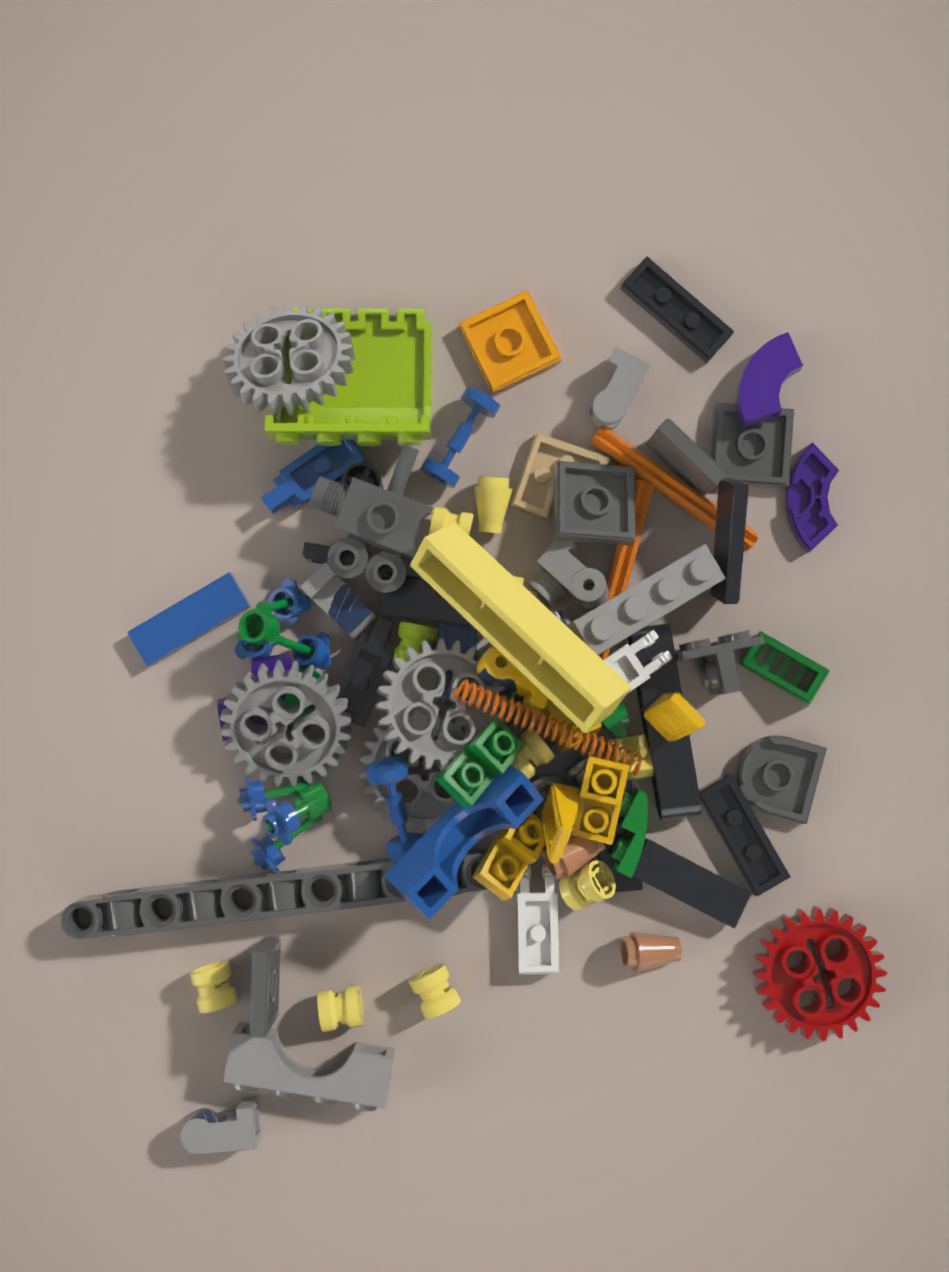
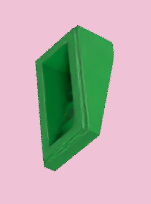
(811, 690)

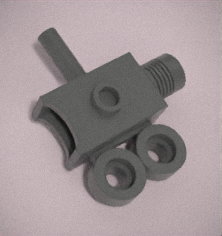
(375, 518)

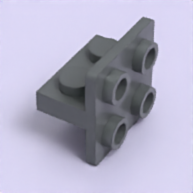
(719, 665)

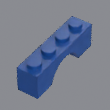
(430, 867)

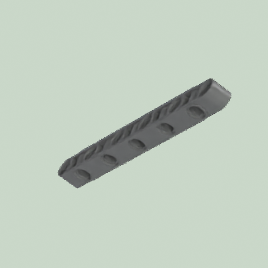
(272, 892)

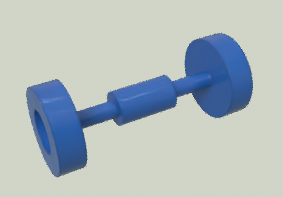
(479, 403)
(387, 772)

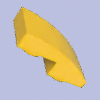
(600, 800)
(509, 857)

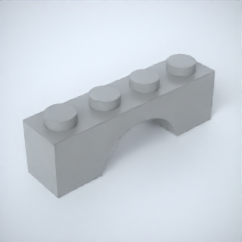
(648, 600)
(265, 1064)

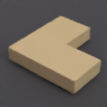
(536, 484)

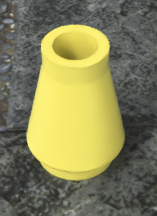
(492, 502)

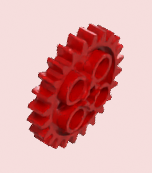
(851, 961)

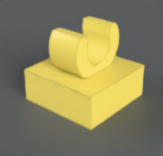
(638, 744)

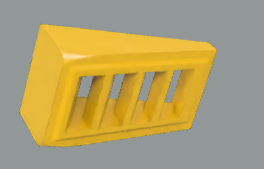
(673, 717)
(558, 818)

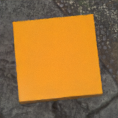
(509, 342)

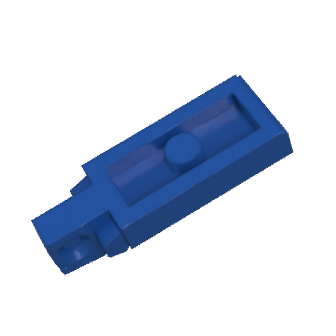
(300, 476)

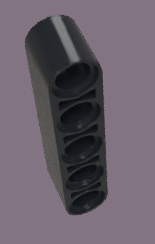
(673, 762)

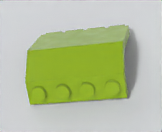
(385, 393)

